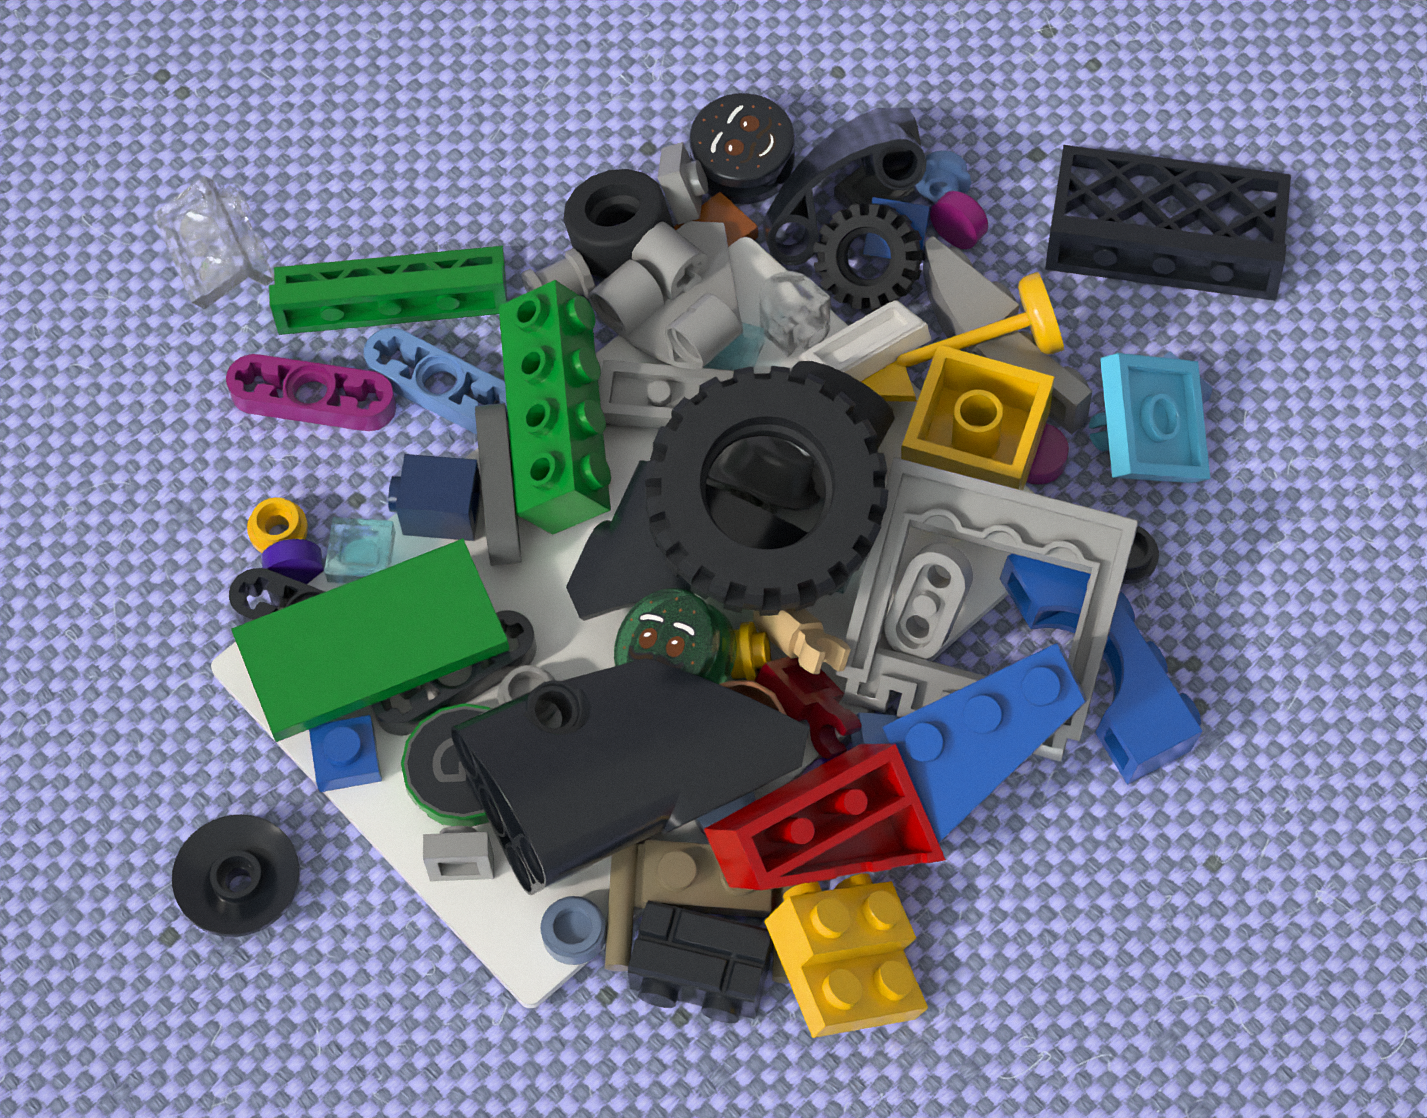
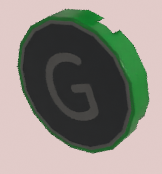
(435, 773)

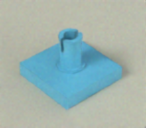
(1152, 419)

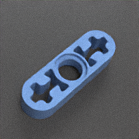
(426, 361)

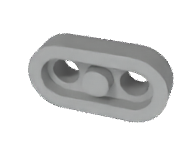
(930, 597)

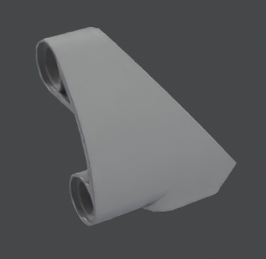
(674, 295)

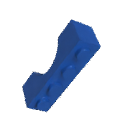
(1147, 717)

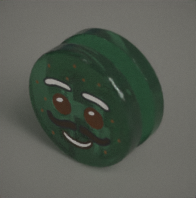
(678, 632)

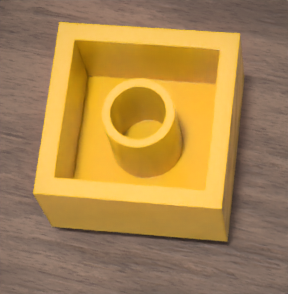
(979, 418)

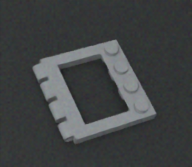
(995, 519)

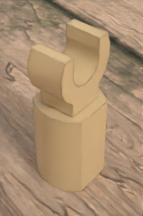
(804, 638)

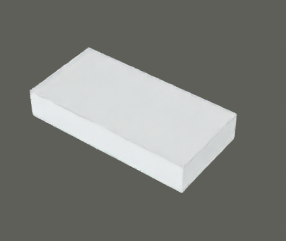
(871, 341)

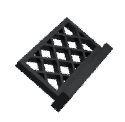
(1165, 252)

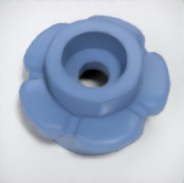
(944, 173)

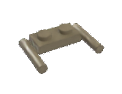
(679, 877)

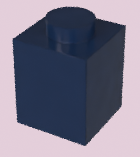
(437, 497)

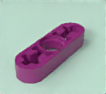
(348, 415)

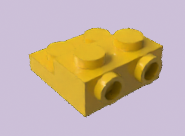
(847, 955)

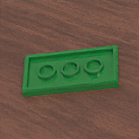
(370, 639)

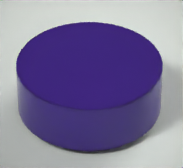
(294, 559)

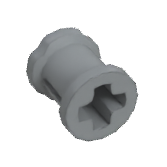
(570, 272)

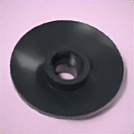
(227, 850)

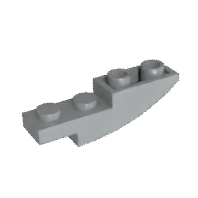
(969, 300)

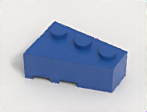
(983, 733)

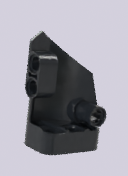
(631, 760)

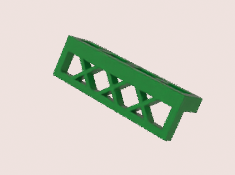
(388, 290)

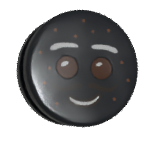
(743, 147)

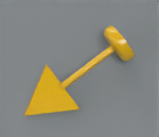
(893, 380)

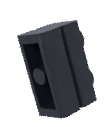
(700, 962)

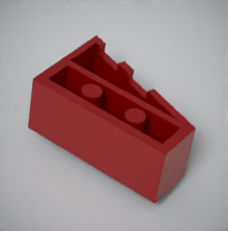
(828, 824)

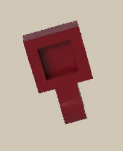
(811, 699)

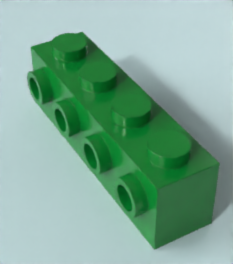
(554, 408)

